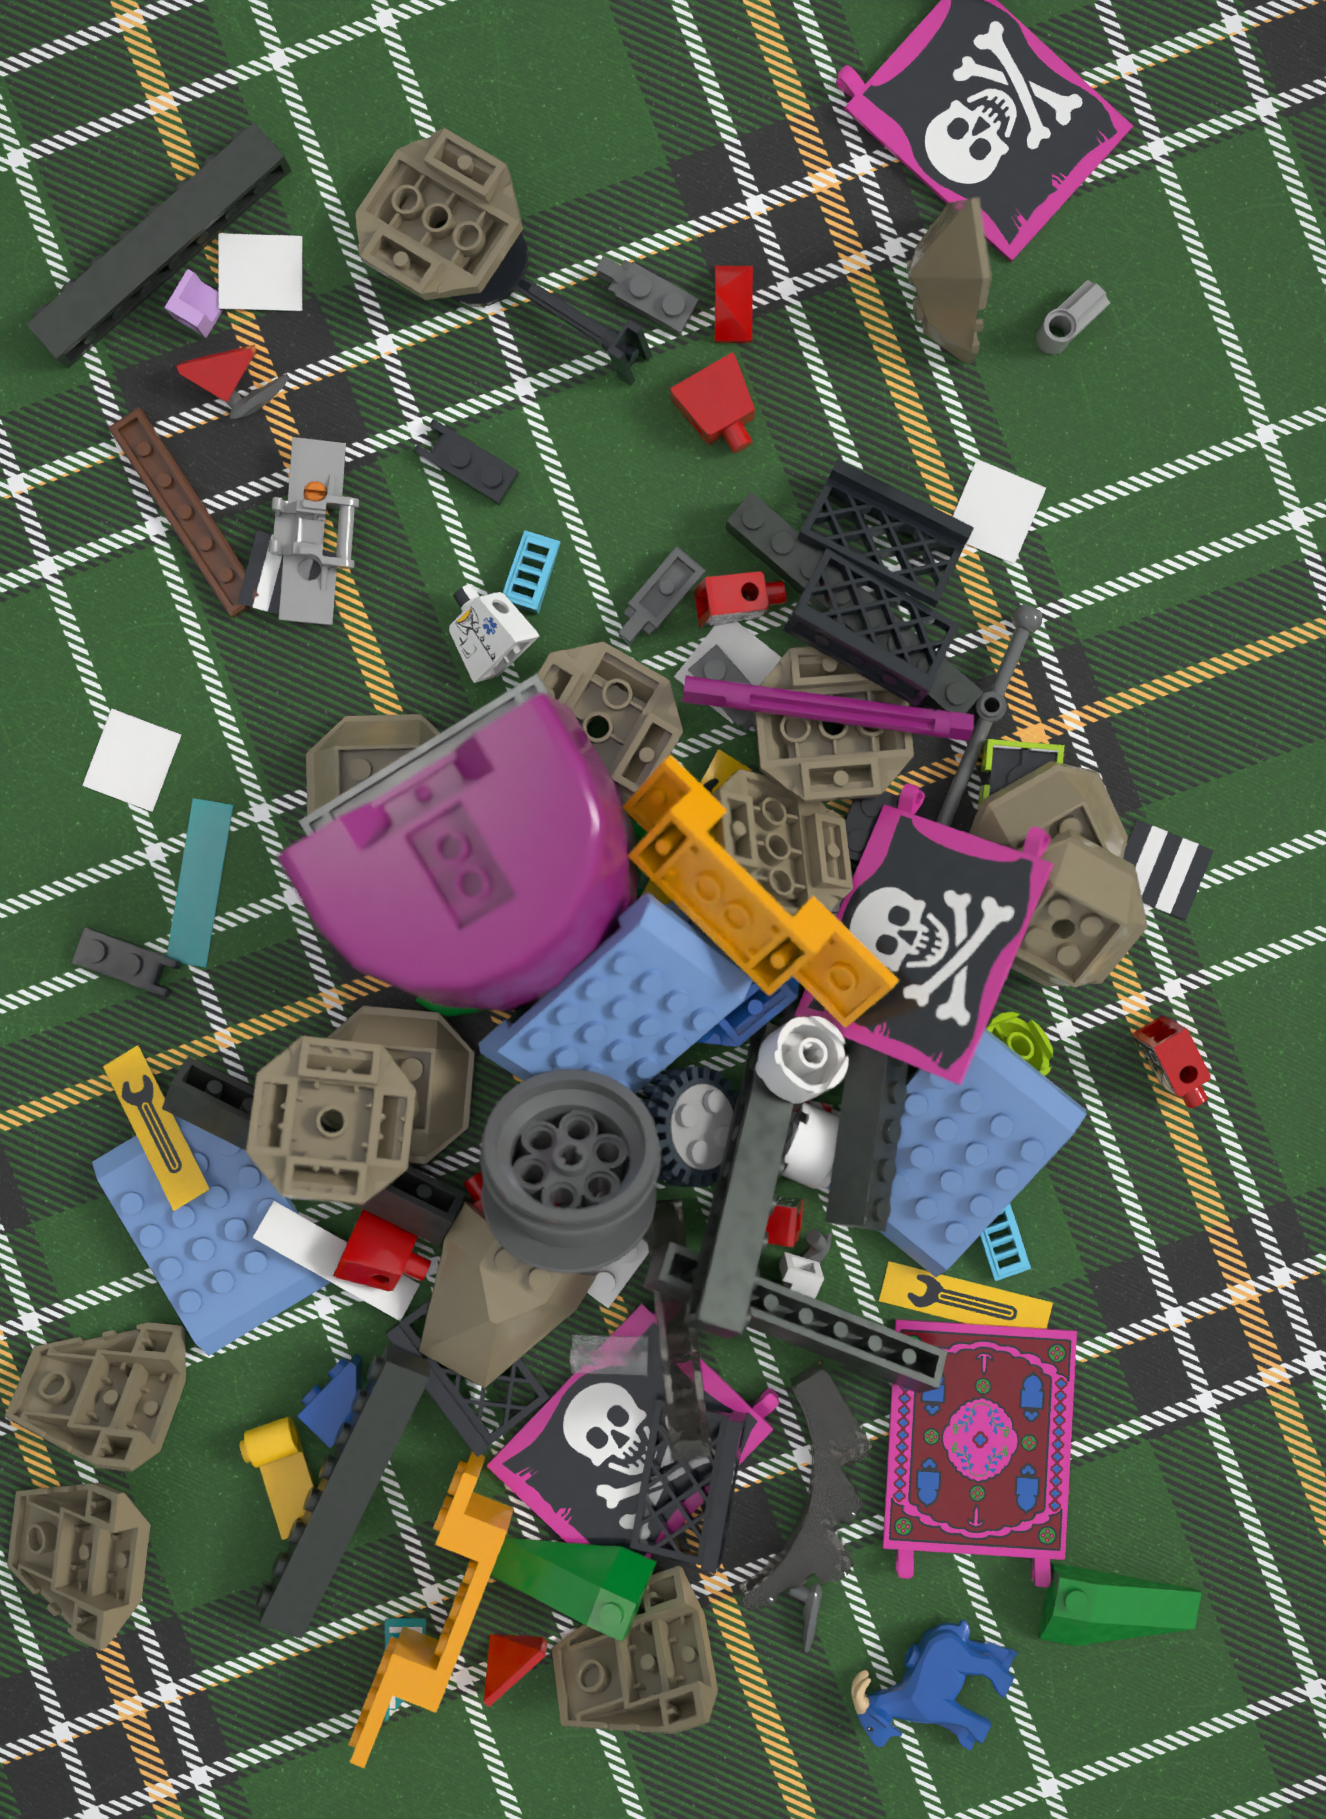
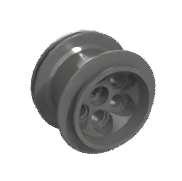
(557, 1134)

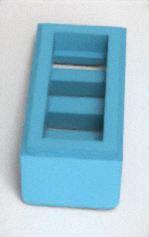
(522, 601)
(1018, 1249)

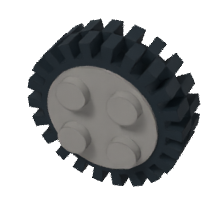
(692, 1123)

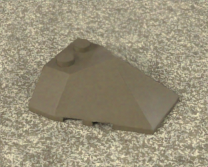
(952, 279)
(491, 1304)
(104, 1394)
(82, 1554)
(649, 1681)

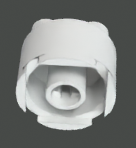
(802, 1059)
(811, 1146)

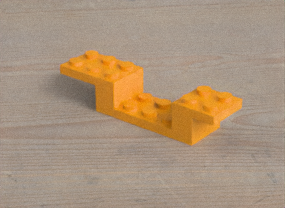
(738, 910)
(418, 1664)

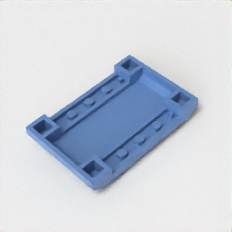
(627, 1004)
(971, 1150)
(206, 1249)

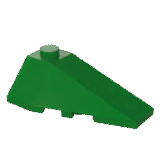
(581, 1580)
(1105, 1607)

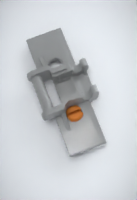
(299, 529)

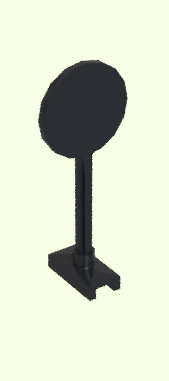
(509, 277)

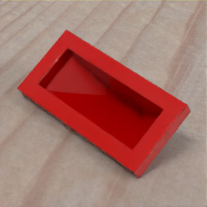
(733, 304)
(219, 371)
(509, 1661)

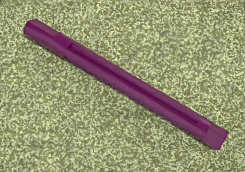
(827, 708)

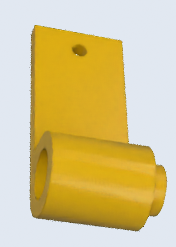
(283, 1466)

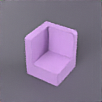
(194, 304)

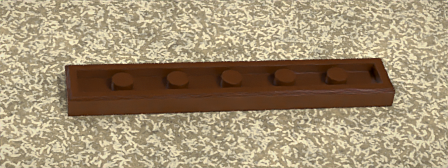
(182, 508)

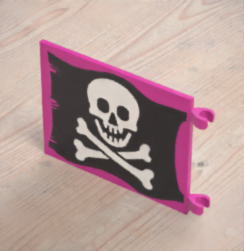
(987, 117)
(946, 924)
(588, 1447)

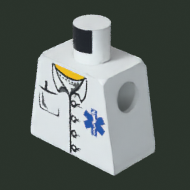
(489, 632)

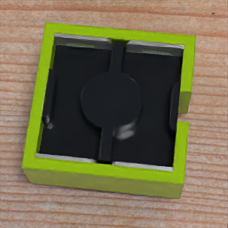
(1012, 760)

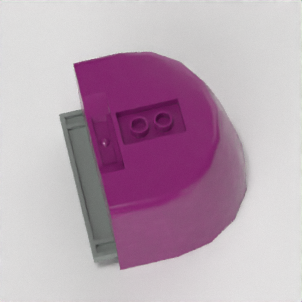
(474, 858)

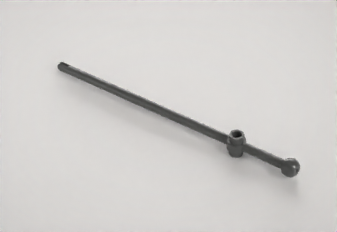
(1025, 620)

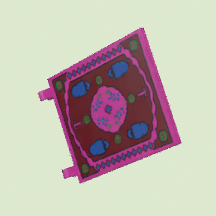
(985, 1452)

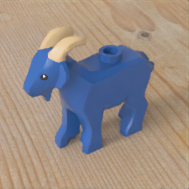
(932, 1683)

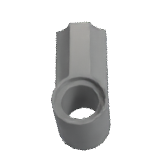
(1072, 317)

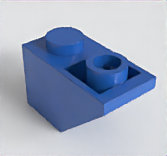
(331, 1405)

